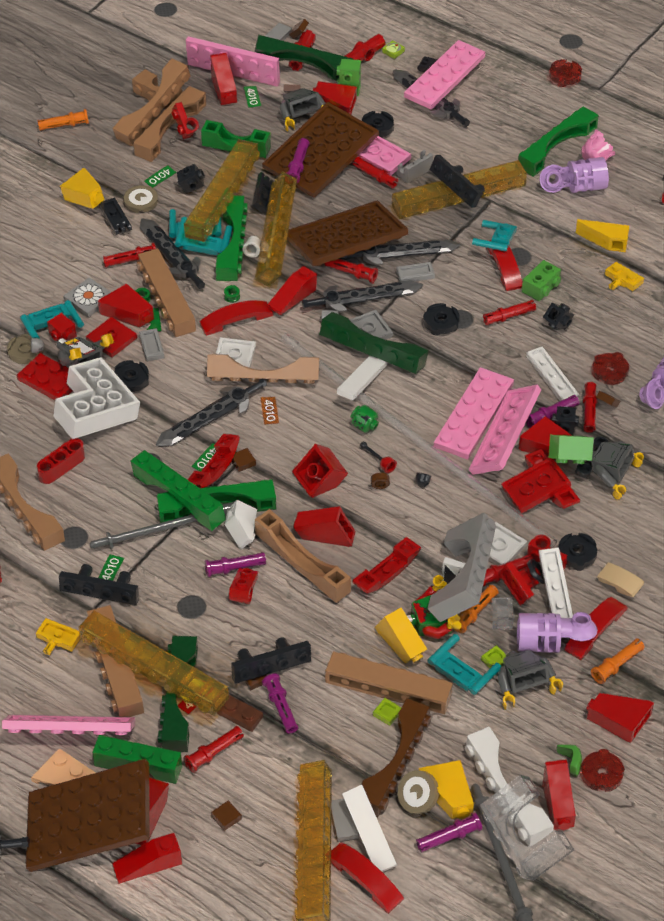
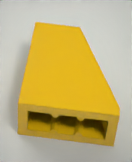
(82, 190)
(401, 636)
(452, 789)

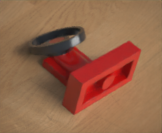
(522, 581)

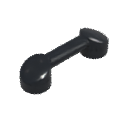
(584, 470)

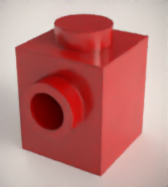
(61, 327)

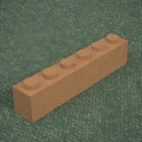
(166, 293)
(120, 679)
(387, 681)

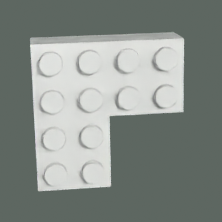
(97, 401)

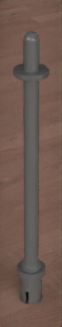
(109, 540)
(523, 913)

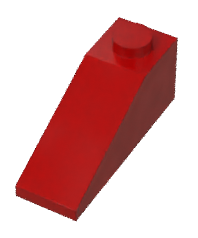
(294, 290)
(149, 858)

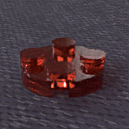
(571, 76)
(614, 360)
(602, 781)

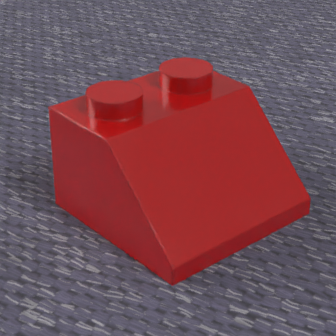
(319, 471)

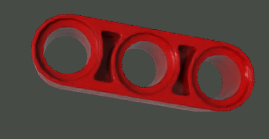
(60, 461)

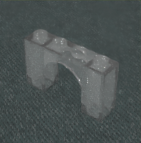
(501, 813)

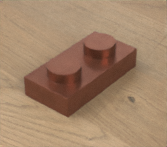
(241, 713)

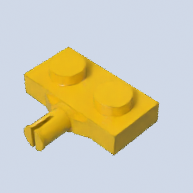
(623, 277)
(57, 635)

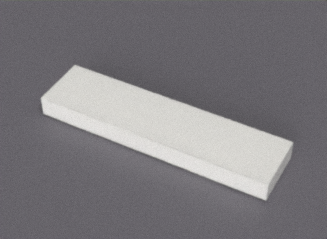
(551, 373)
(361, 378)
(555, 582)
(369, 828)

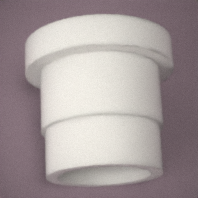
(249, 250)

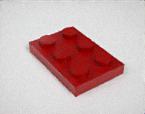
(46, 377)
(536, 484)

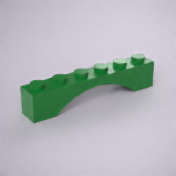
(579, 124)
(228, 261)
(255, 494)
(202, 506)

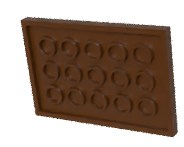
(333, 144)
(346, 233)
(88, 815)

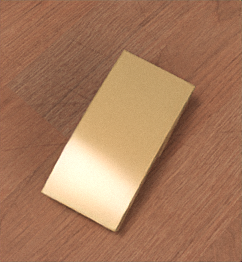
(621, 579)

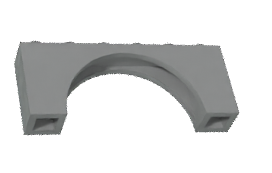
(465, 589)

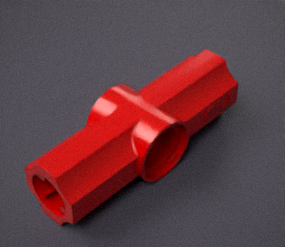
(307, 39)
(366, 50)

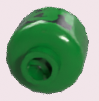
(364, 418)

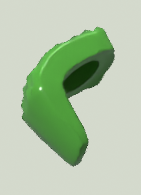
(574, 753)

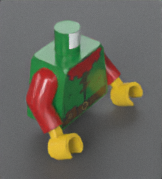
(425, 621)

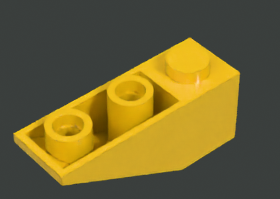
(607, 235)

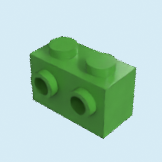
(349, 73)
(541, 280)
(571, 448)

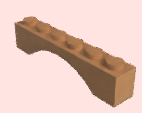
(133, 125)
(149, 143)
(224, 366)
(44, 527)
(326, 577)

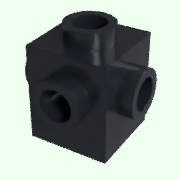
(190, 178)
(558, 316)
(566, 418)

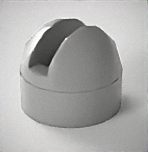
(36, 345)

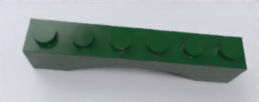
(322, 60)
(402, 355)
(175, 728)

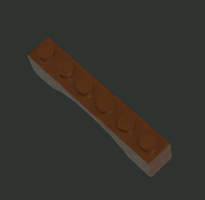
(411, 722)

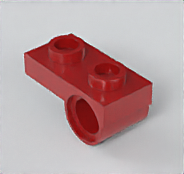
(181, 118)
(539, 543)
(242, 585)

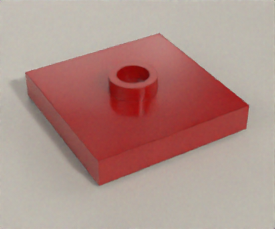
(121, 335)

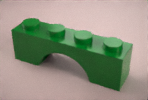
(217, 136)
(114, 752)

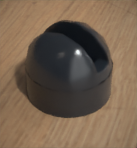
(422, 479)

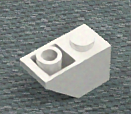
(241, 523)

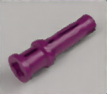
(296, 166)
(548, 411)
(226, 565)
(278, 696)
(457, 829)

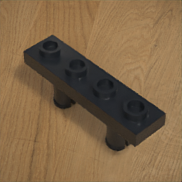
(456, 181)
(99, 588)
(270, 662)

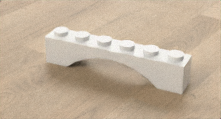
(484, 749)

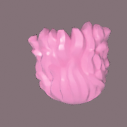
(596, 147)

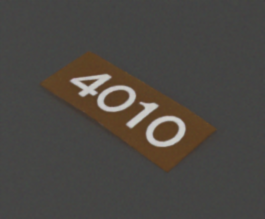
(269, 410)

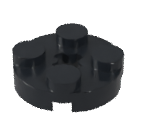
(384, 122)
(436, 326)
(139, 371)
(581, 541)

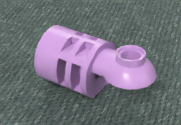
(577, 175)
(653, 391)
(544, 630)

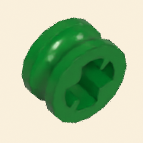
(144, 292)
(232, 298)

